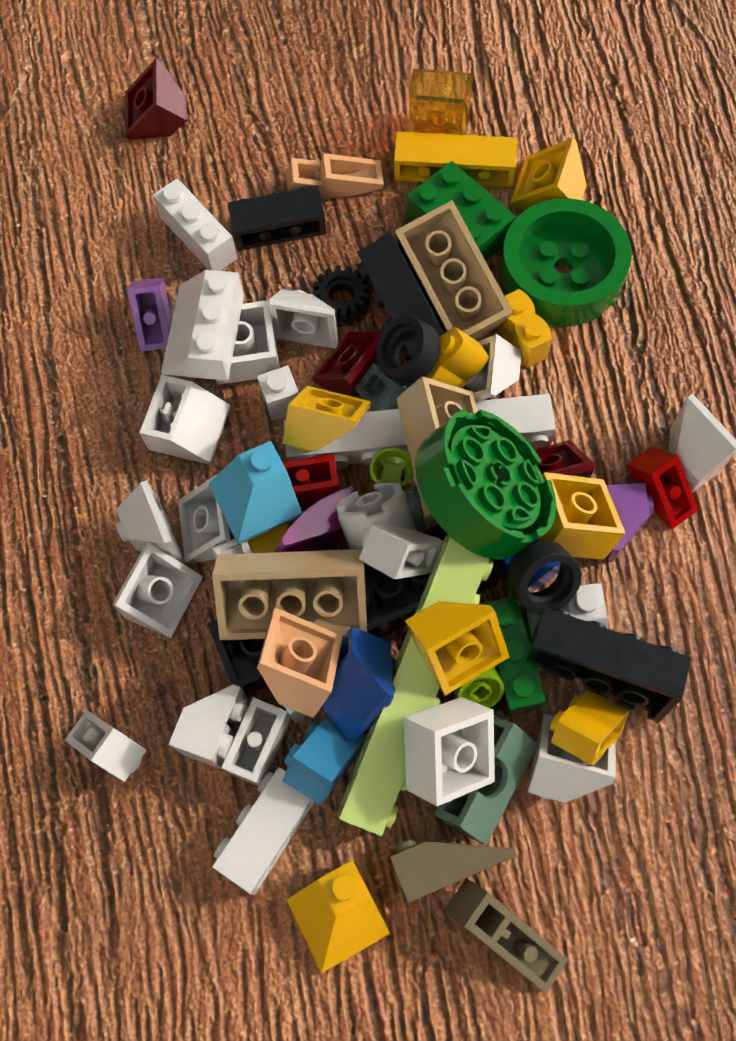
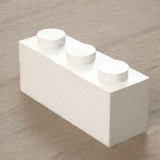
(195, 226)
(262, 833)

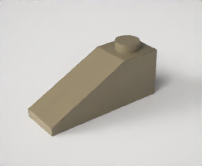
(435, 865)
(506, 935)

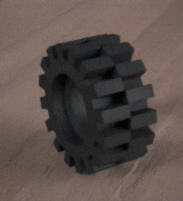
(344, 281)

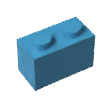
(320, 760)

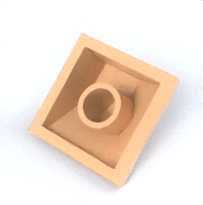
(299, 662)

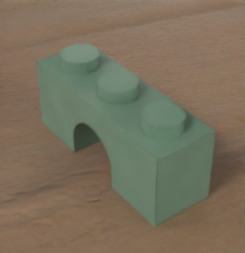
(480, 810)

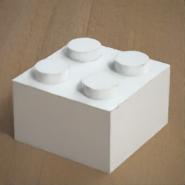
(254, 345)
(449, 750)

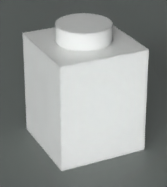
(277, 391)

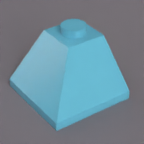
(255, 493)

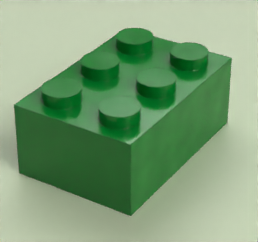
(481, 212)

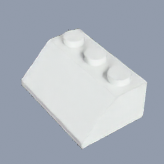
(204, 326)

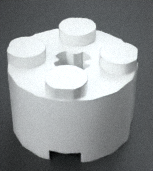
(383, 506)

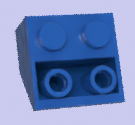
(360, 683)

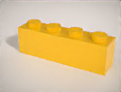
(484, 158)

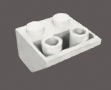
(184, 420)
(210, 726)

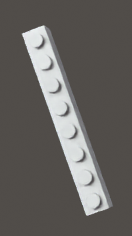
(384, 429)

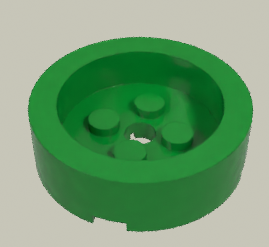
(585, 241)
(484, 484)

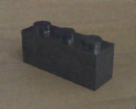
(277, 218)

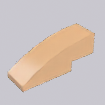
(335, 175)

